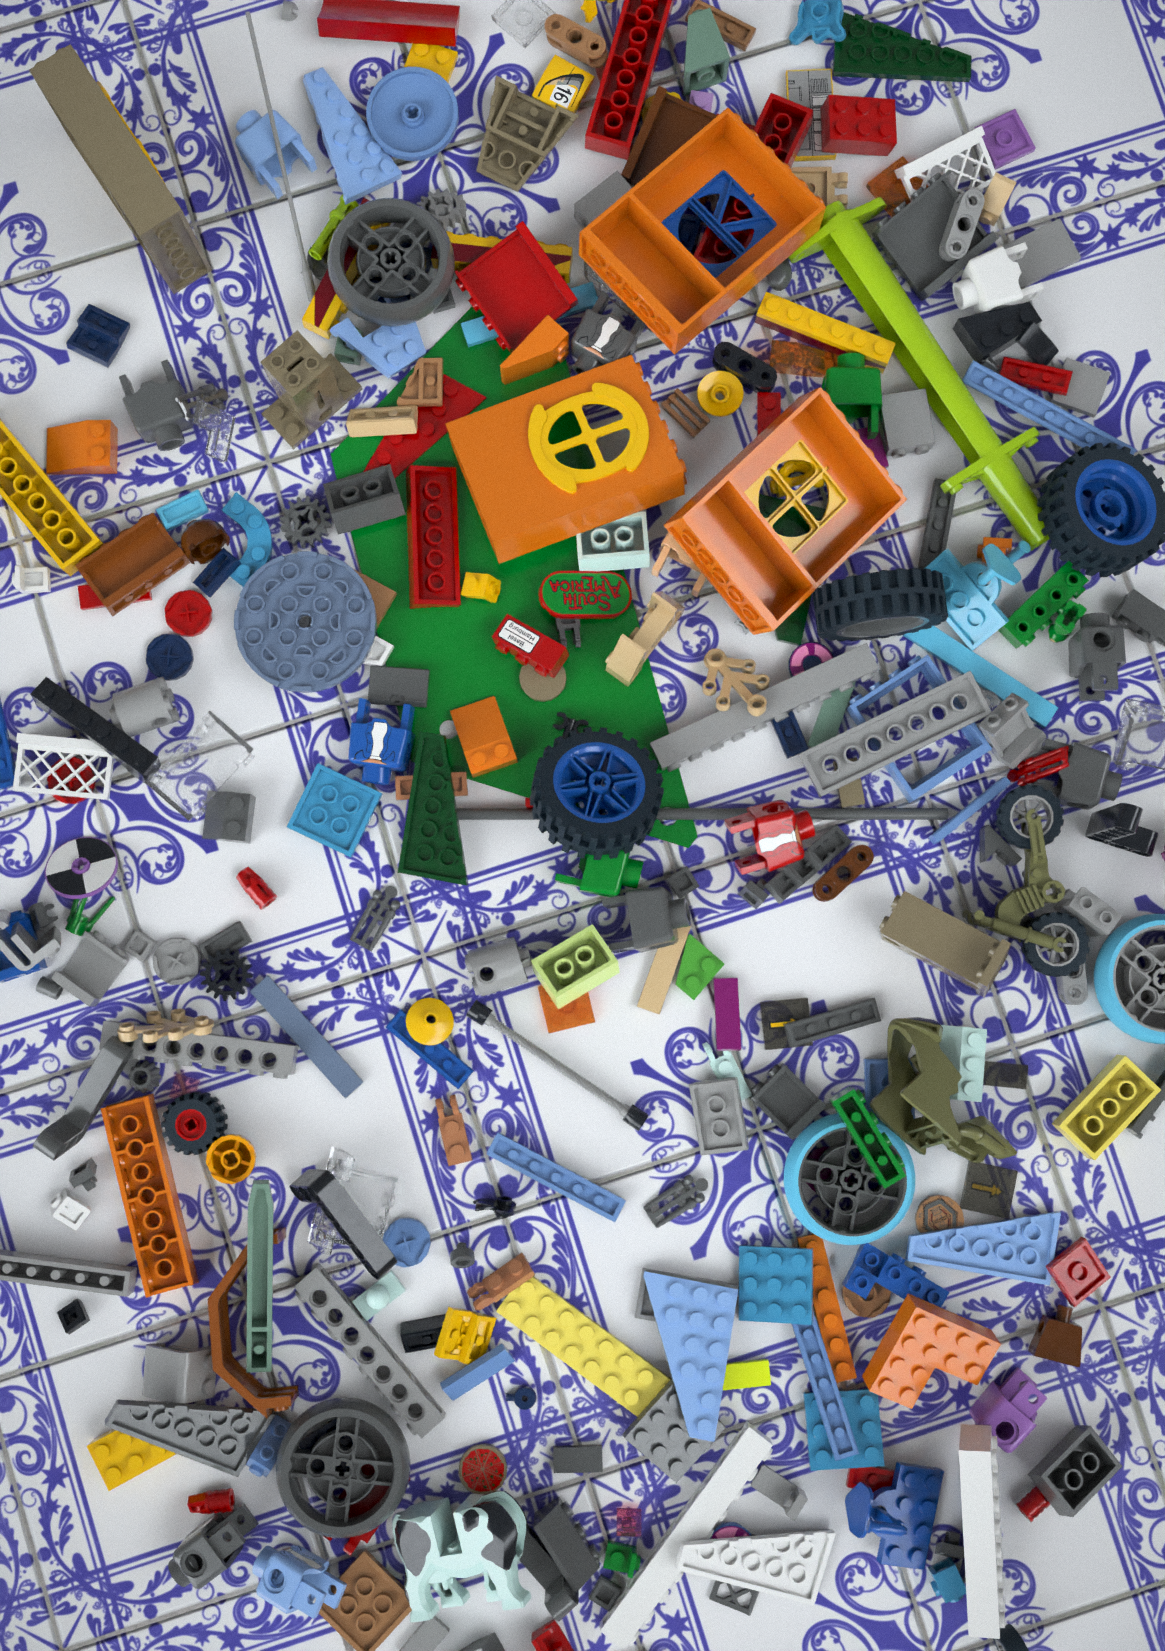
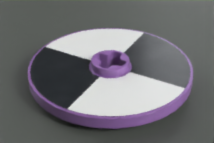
(64, 871)

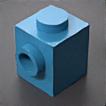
(947, 1581)

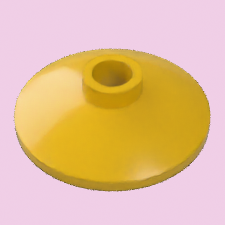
(722, 383)
(425, 1032)

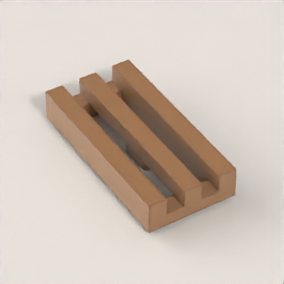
(687, 402)

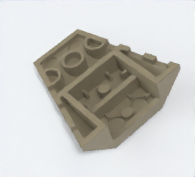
(519, 135)

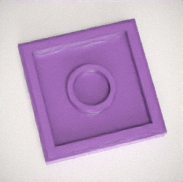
(1006, 139)

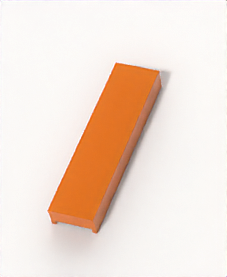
(149, 1195)

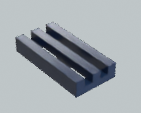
(218, 575)

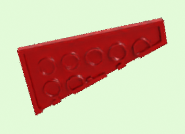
(405, 449)

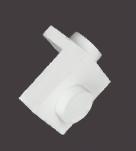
(31, 579)

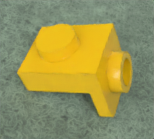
(481, 587)

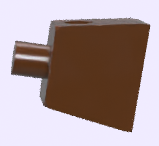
(1058, 1338)

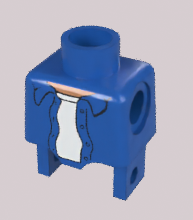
(380, 746)

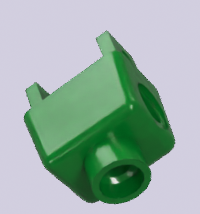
(855, 390)
(605, 875)

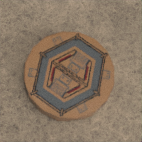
(938, 1213)

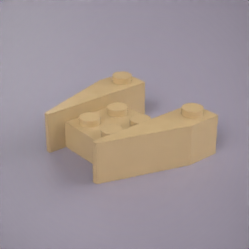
(632, 652)

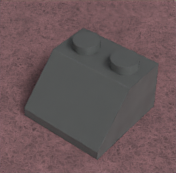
(229, 817)

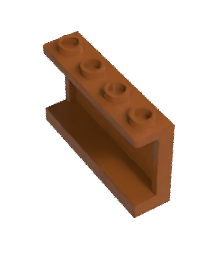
(132, 564)

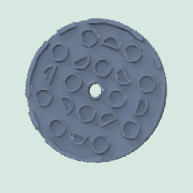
(310, 656)

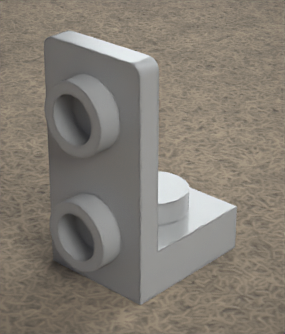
(780, 1491)

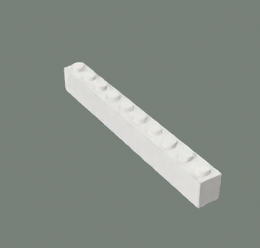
(693, 1523)

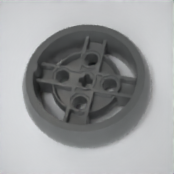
(418, 229)
(297, 1462)

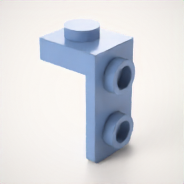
(266, 1451)

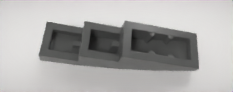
(814, 859)

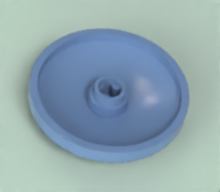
(412, 113)

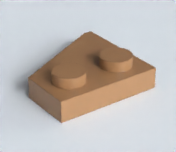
(424, 385)

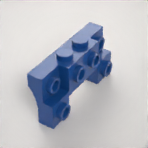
(890, 1272)

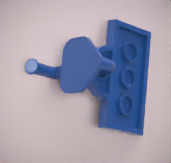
(904, 1515)

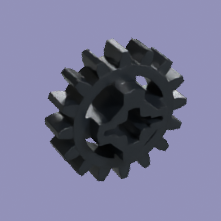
(234, 982)

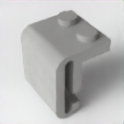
(22, 947)
(178, 1373)

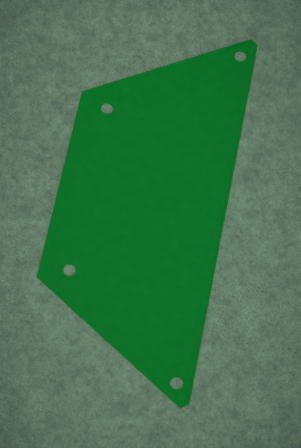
(459, 641)

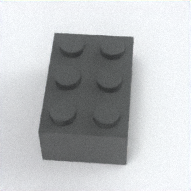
(1074, 1470)

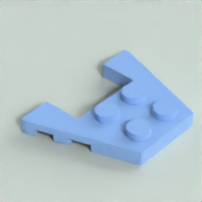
(386, 348)

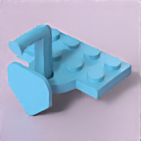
(969, 596)

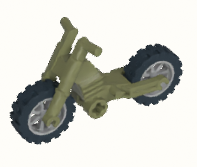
(1036, 881)

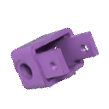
(1009, 1409)

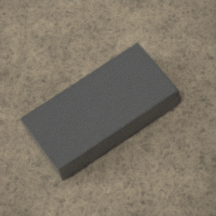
(233, 937)
(577, 1459)

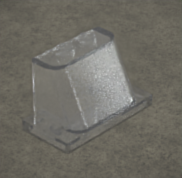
(367, 1188)

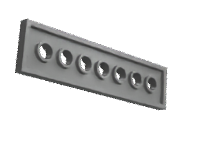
(891, 750)

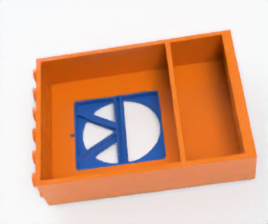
(638, 243)

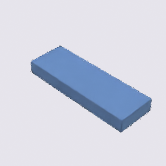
(477, 1372)

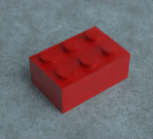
(858, 125)

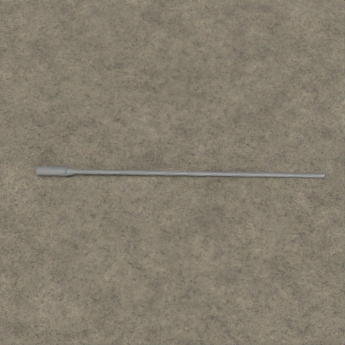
(306, 271)

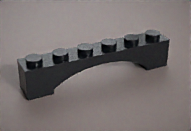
(115, 742)

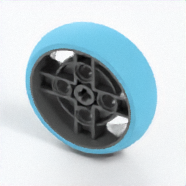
(840, 1223)

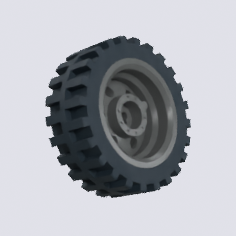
(880, 604)

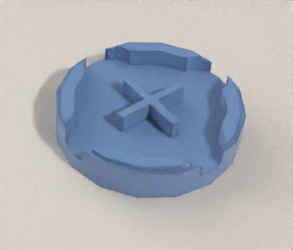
(407, 1241)

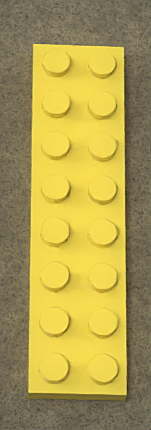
(583, 1345)

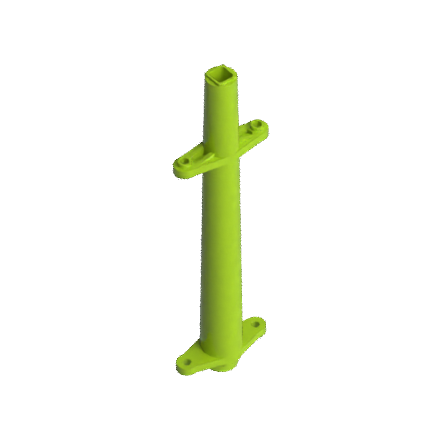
(918, 351)

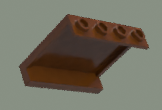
(664, 130)

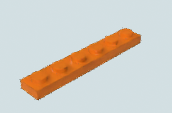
(828, 1311)

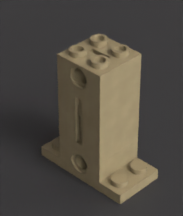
(307, 388)
(944, 942)

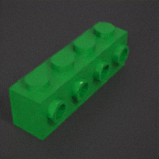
(1046, 601)
(867, 1137)

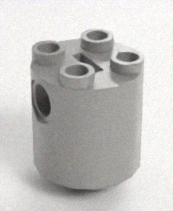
(143, 707)
(506, 963)

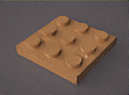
(370, 1604)

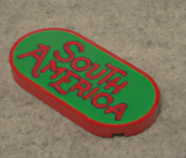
(585, 594)

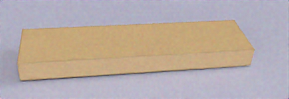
(661, 974)

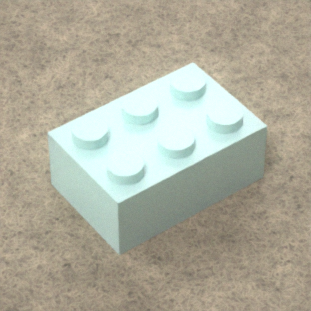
(615, 545)

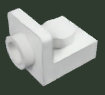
(69, 1209)

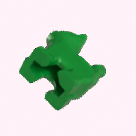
(1066, 621)

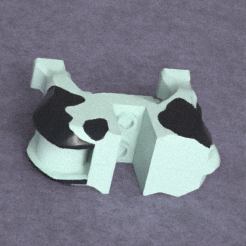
(487, 1542)

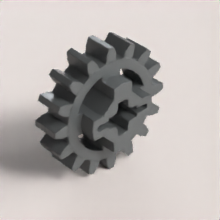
(310, 512)

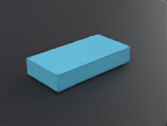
(182, 510)

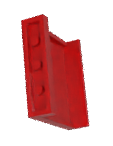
(515, 287)

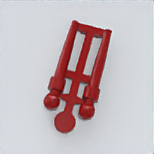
(1036, 763)

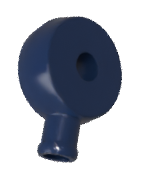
(519, 1401)

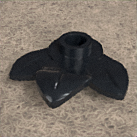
(502, 1206)

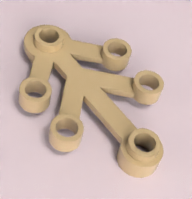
(717, 661)
(176, 1031)

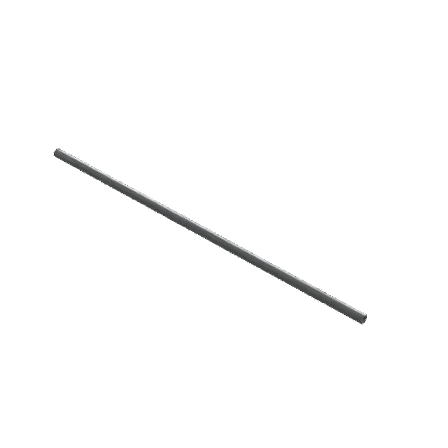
(725, 813)

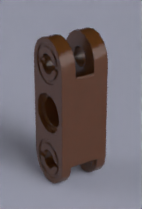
(854, 868)

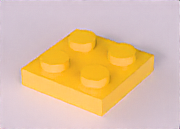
(433, 57)

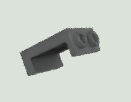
(787, 1100)

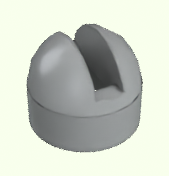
(287, 9)

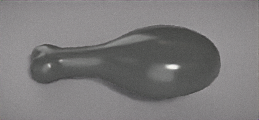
(780, 276)

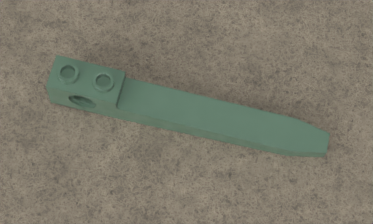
(260, 1278)

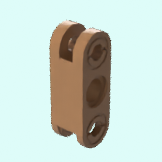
(562, 33)

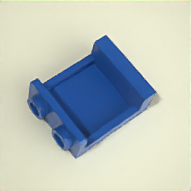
(7, 968)

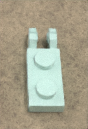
(726, 1067)

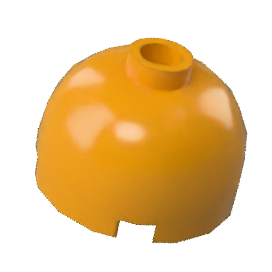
(231, 1159)

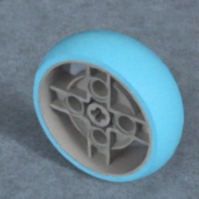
(1124, 948)

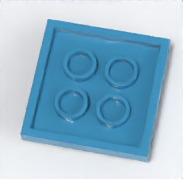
(334, 810)
(776, 1284)
(864, 1419)

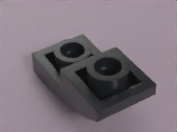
(1037, 344)

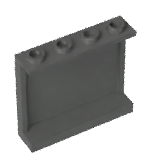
(915, 233)

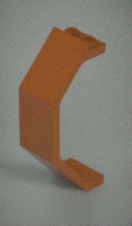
(223, 1361)

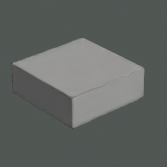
(140, 945)

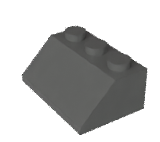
(364, 499)
(566, 1543)

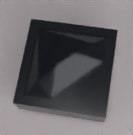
(73, 1316)

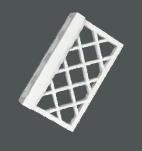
(946, 152)
(61, 745)

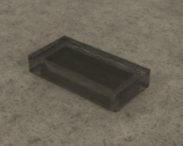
(1005, 1075)

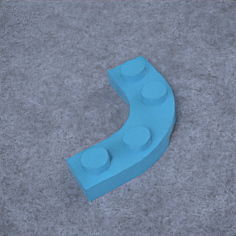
(258, 533)

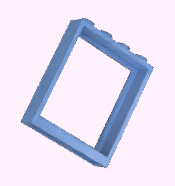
(978, 747)

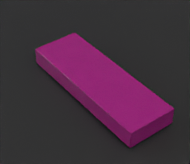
(727, 1014)

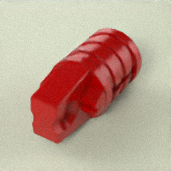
(256, 888)
(212, 1501)
(1032, 1504)

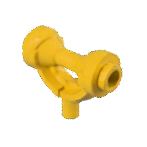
(790, 467)

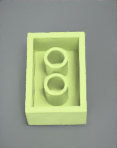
(575, 966)

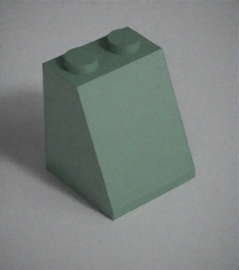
(705, 53)

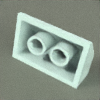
(966, 1051)

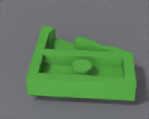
(696, 967)

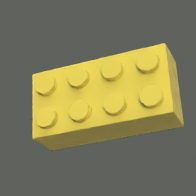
(1106, 1106)

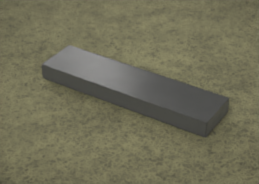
(937, 524)
(832, 1022)

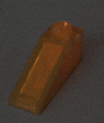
(800, 359)

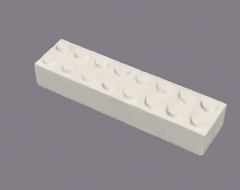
(982, 1530)

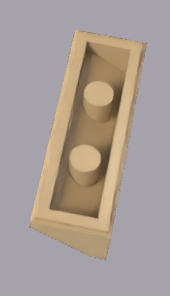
(382, 421)

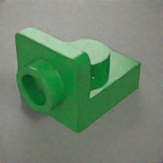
(621, 1558)

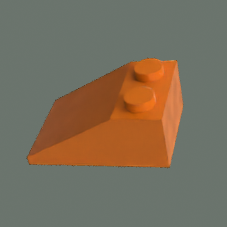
(537, 352)
(82, 448)
(483, 736)

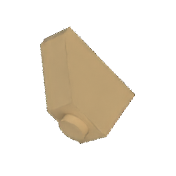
(996, 198)

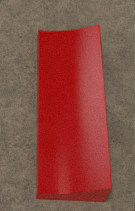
(390, 21)
(432, 537)

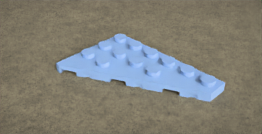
(696, 1337)

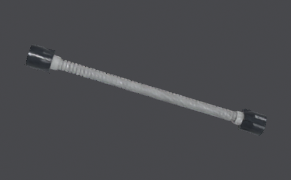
(632, 1115)

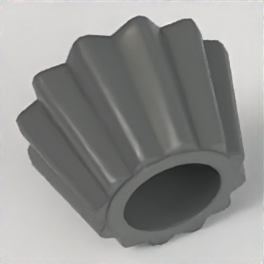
(152, 1073)

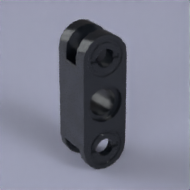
(729, 357)

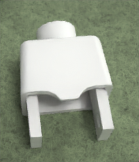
(992, 281)

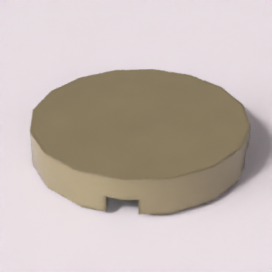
(540, 687)

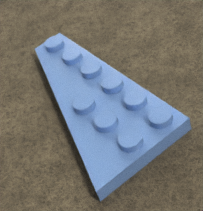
(350, 146)
(1000, 1248)

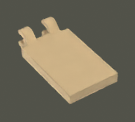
(823, 183)

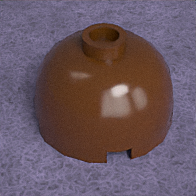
(203, 540)

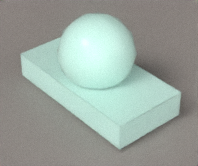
(379, 1295)

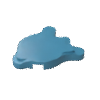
(819, 19)

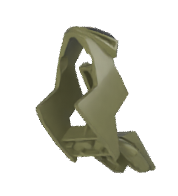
(930, 1095)

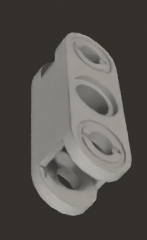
(969, 214)
(1075, 982)

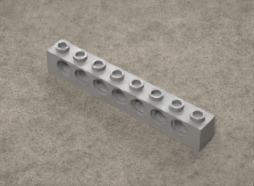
(285, 1053)
(383, 1354)

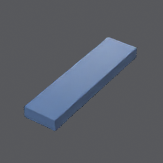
(969, 810)

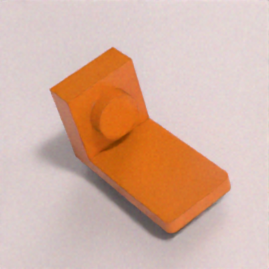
(1003, 544)

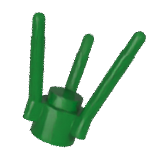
(78, 922)

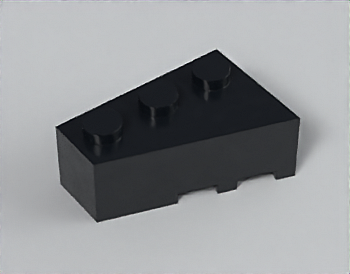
(995, 330)

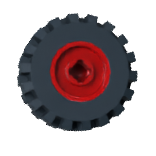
(194, 1122)

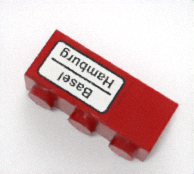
(530, 646)

